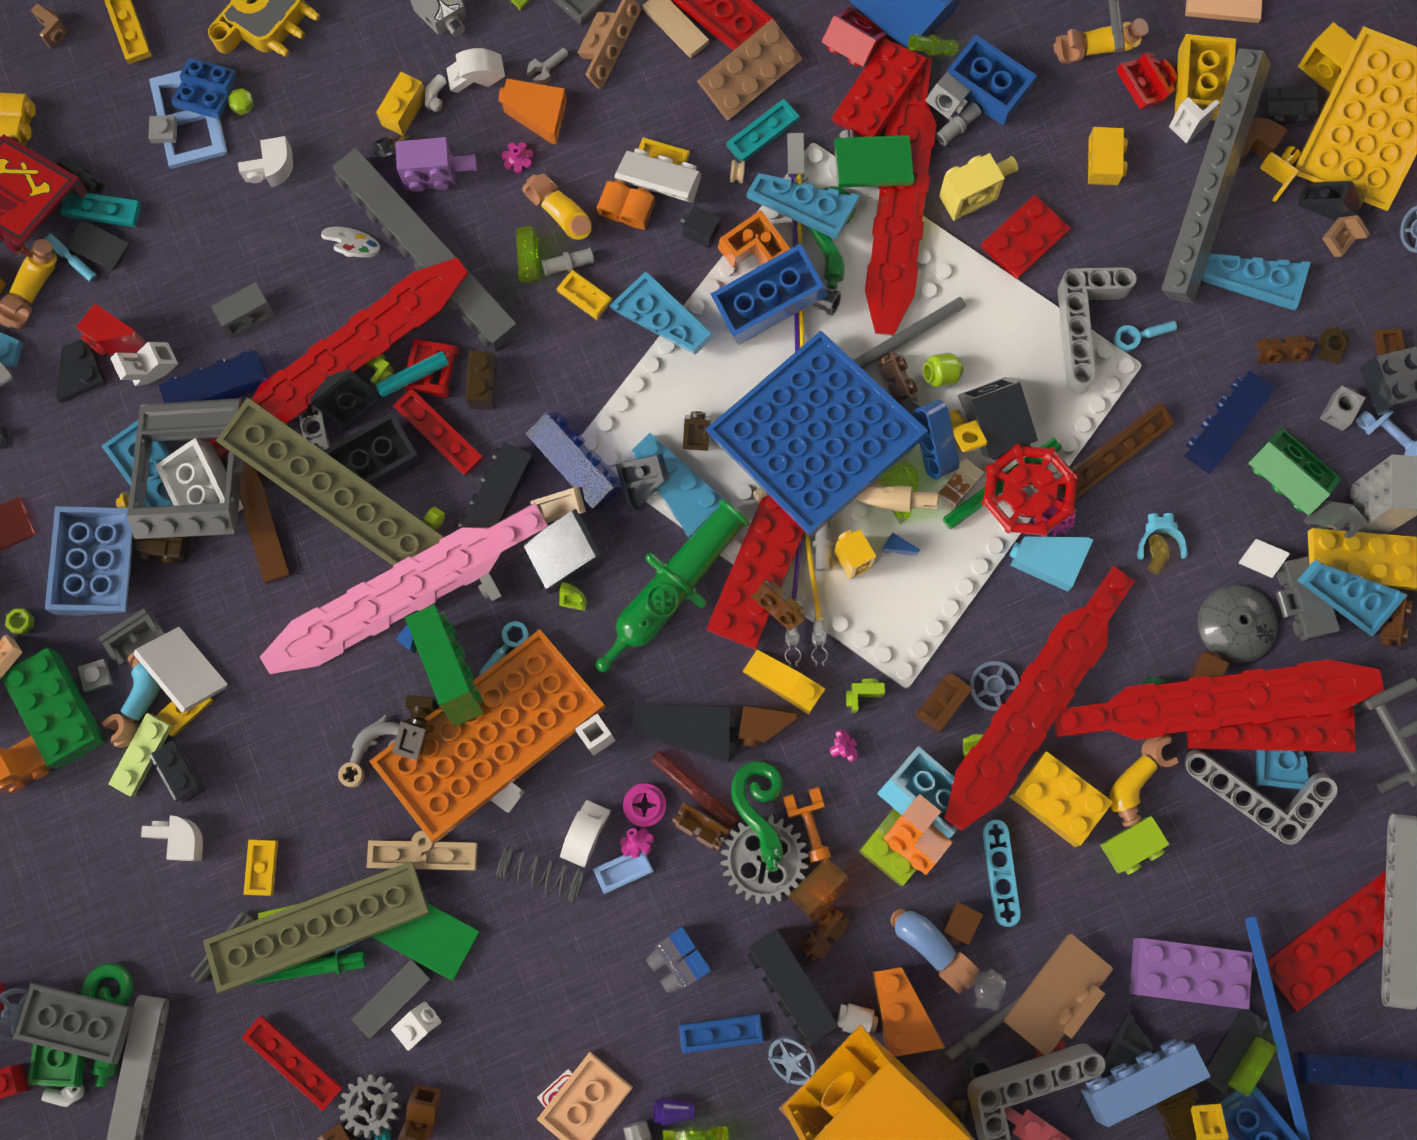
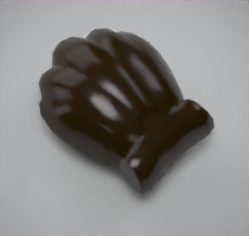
(1333, 344)

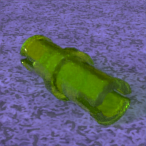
(932, 45)

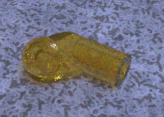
(1159, 552)

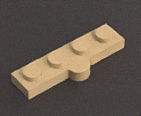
(423, 854)

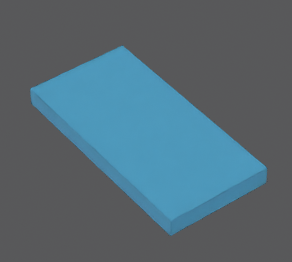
(121, 452)

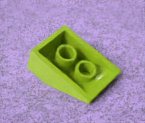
(882, 855)

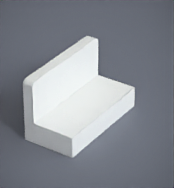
(1191, 119)

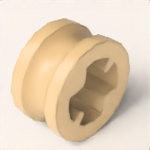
(737, 171)
(344, 771)

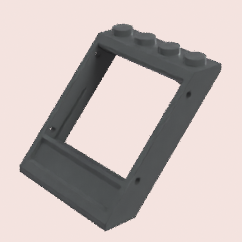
(173, 423)

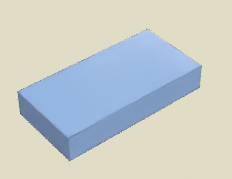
(622, 871)

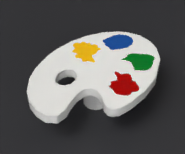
(353, 244)

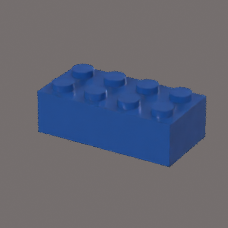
(769, 294)

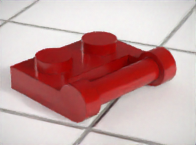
(424, 349)

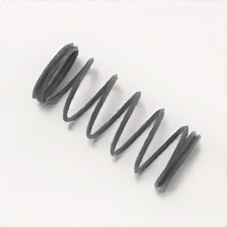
(574, 887)

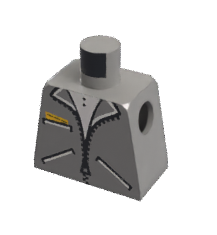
(442, 15)

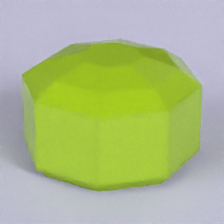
(240, 101)
(434, 518)
(19, 621)

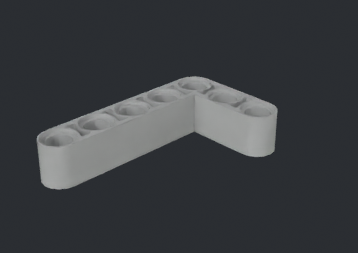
(1080, 319)
(1258, 801)
(1025, 1088)

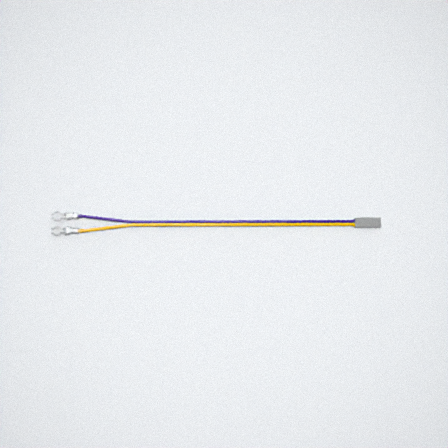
(819, 636)

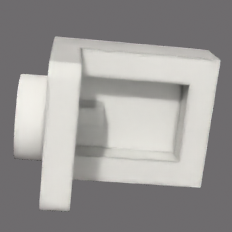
(416, 1025)

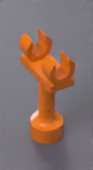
(818, 851)

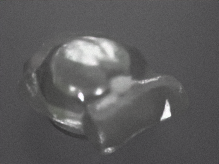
(989, 989)

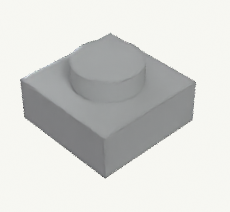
(162, 129)
(488, 588)
(95, 675)

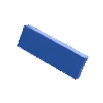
(721, 1033)

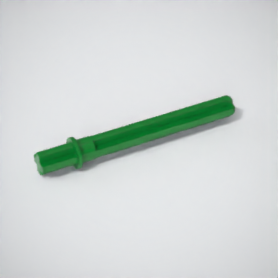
(974, 503)
(319, 966)

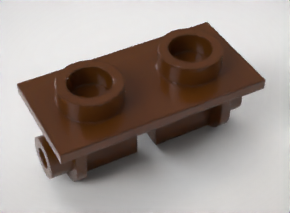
(1293, 349)
(895, 369)
(785, 611)
(1396, 631)
(694, 821)
(814, 942)

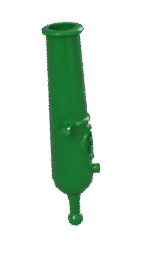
(674, 582)

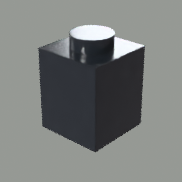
(700, 226)

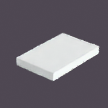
(180, 669)

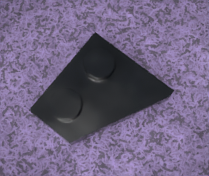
(78, 371)
(641, 479)

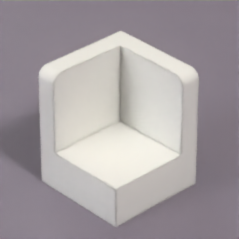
(508, 797)

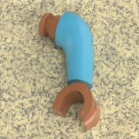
(138, 702)

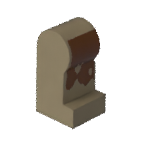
(960, 484)

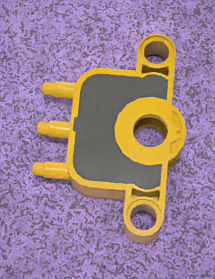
(259, 24)

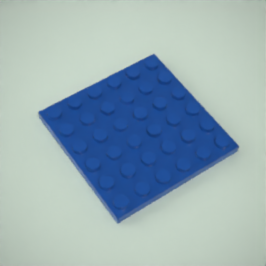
(816, 433)

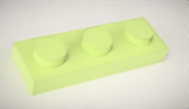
(136, 759)

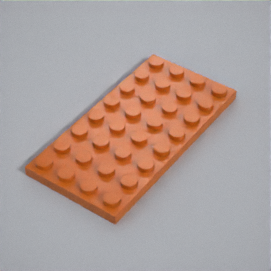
(528, 711)

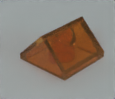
(820, 890)

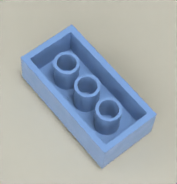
(1144, 1082)

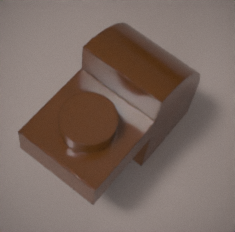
(1263, 137)
(422, 1113)

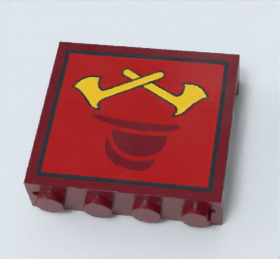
(29, 192)

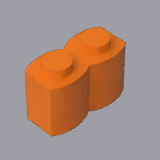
(626, 204)

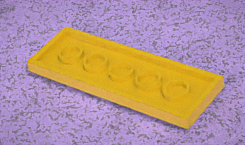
(1374, 556)

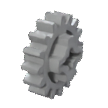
(358, 1111)

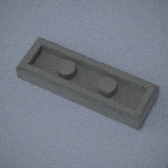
(391, 999)

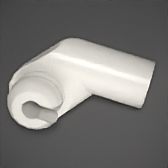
(431, 93)
(64, 1097)

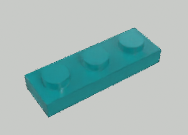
(763, 131)
(101, 209)

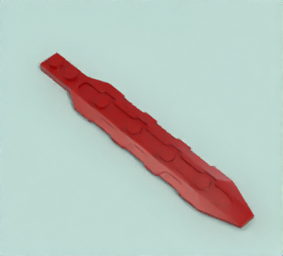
(899, 216)
(359, 341)
(1227, 700)
(1034, 704)

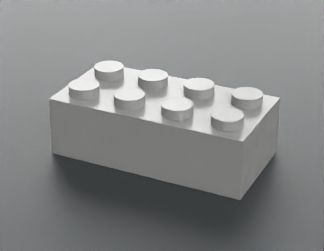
(1387, 494)

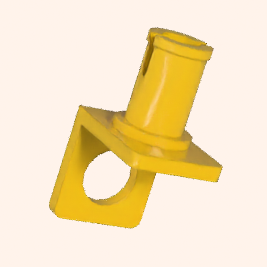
(1281, 168)
(966, 433)

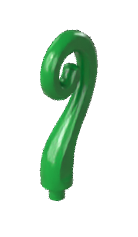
(834, 261)
(769, 839)
(89, 989)

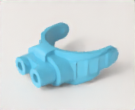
(1164, 525)

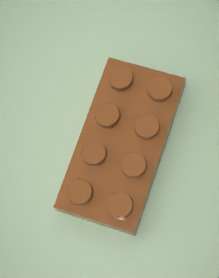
(749, 69)

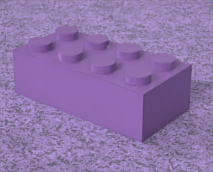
(1191, 973)

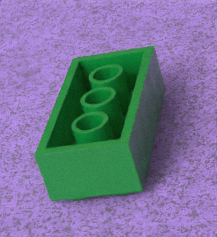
(445, 665)
(53, 708)

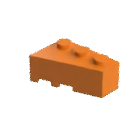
(902, 1016)

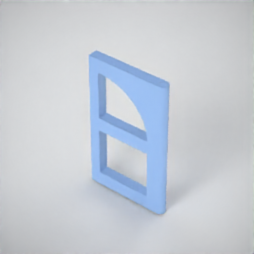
(215, 129)

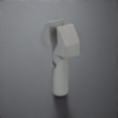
(545, 67)

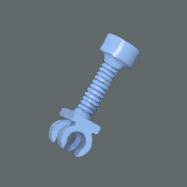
(1368, 423)

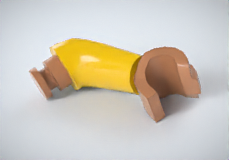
(1075, 45)
(559, 206)
(32, 275)
(1127, 788)

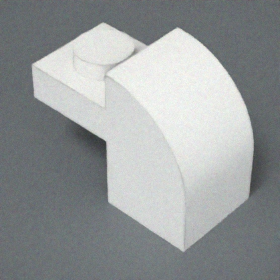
(475, 66)
(274, 166)
(146, 365)
(595, 734)
(584, 833)
(183, 837)

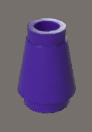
(672, 1111)

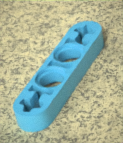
(996, 873)

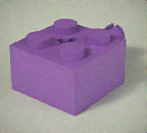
(430, 164)

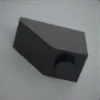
(1332, 199)

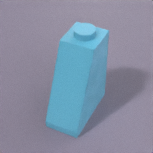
(1051, 558)

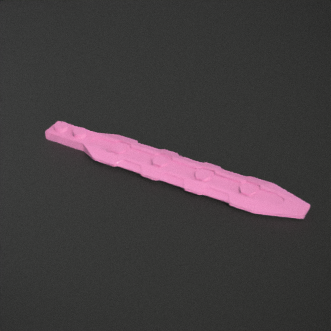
(397, 592)

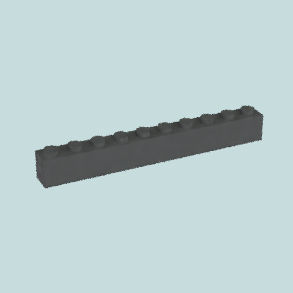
(1216, 175)
(422, 246)

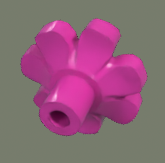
(517, 157)
(844, 746)
(636, 842)

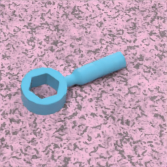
(72, 260)
(1148, 332)
(500, 653)

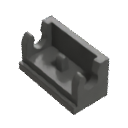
(243, 310)
(1336, 516)
(130, 635)

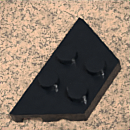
(1124, 1048)

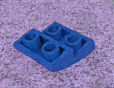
(204, 88)

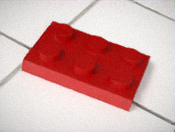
(1025, 237)

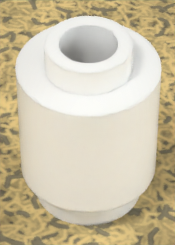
(852, 1016)

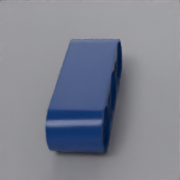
(939, 445)

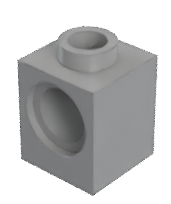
(948, 95)
(1335, 414)

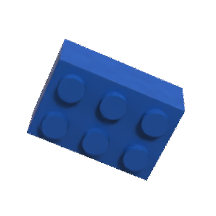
(993, 78)

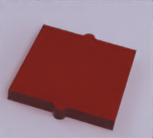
(14, 523)

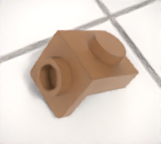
(54, 29)
(1344, 233)

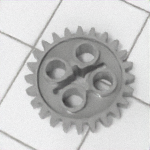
(740, 855)

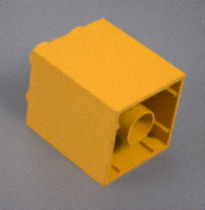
(869, 1097)

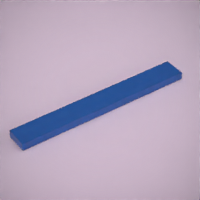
(1277, 1027)

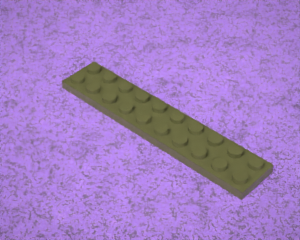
(325, 484)

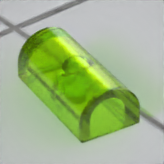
(527, 254)
(1252, 1066)

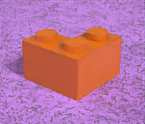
(753, 237)
(21, 765)
(917, 837)

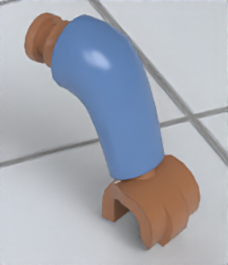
(931, 943)

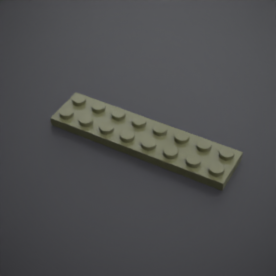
(315, 927)

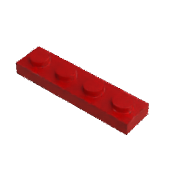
(438, 432)
(292, 1063)

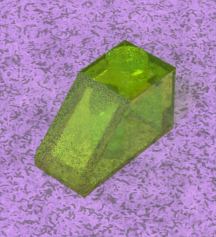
(903, 475)

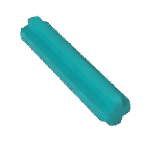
(412, 374)

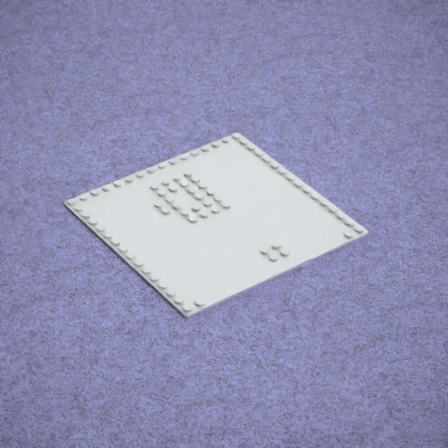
(904, 602)

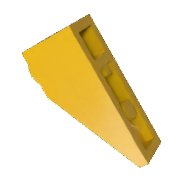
(784, 681)

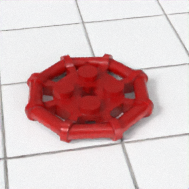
(1020, 478)

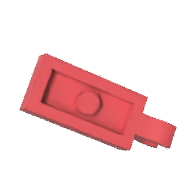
(1031, 1127)

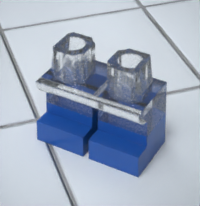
(669, 952)

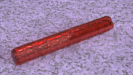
(694, 789)

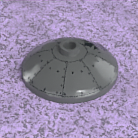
(1224, 633)

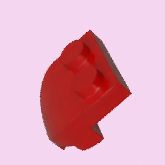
(1148, 80)

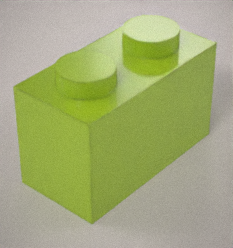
(1135, 845)

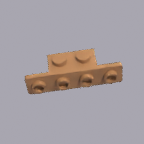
(607, 39)

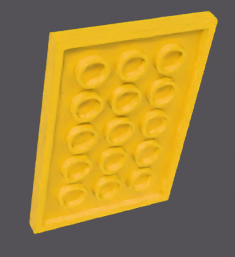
(1368, 121)

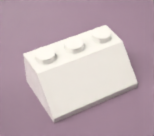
(659, 175)
(194, 475)

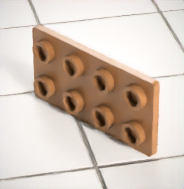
(1060, 996)

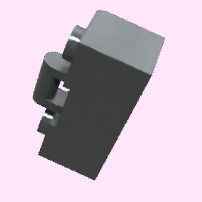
(1311, 614)

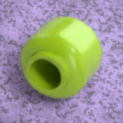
(943, 370)

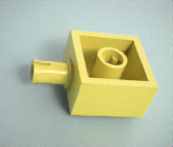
(974, 184)

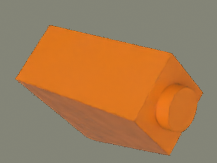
(535, 107)

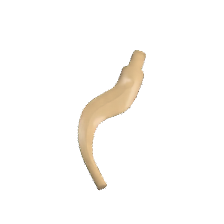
(888, 497)

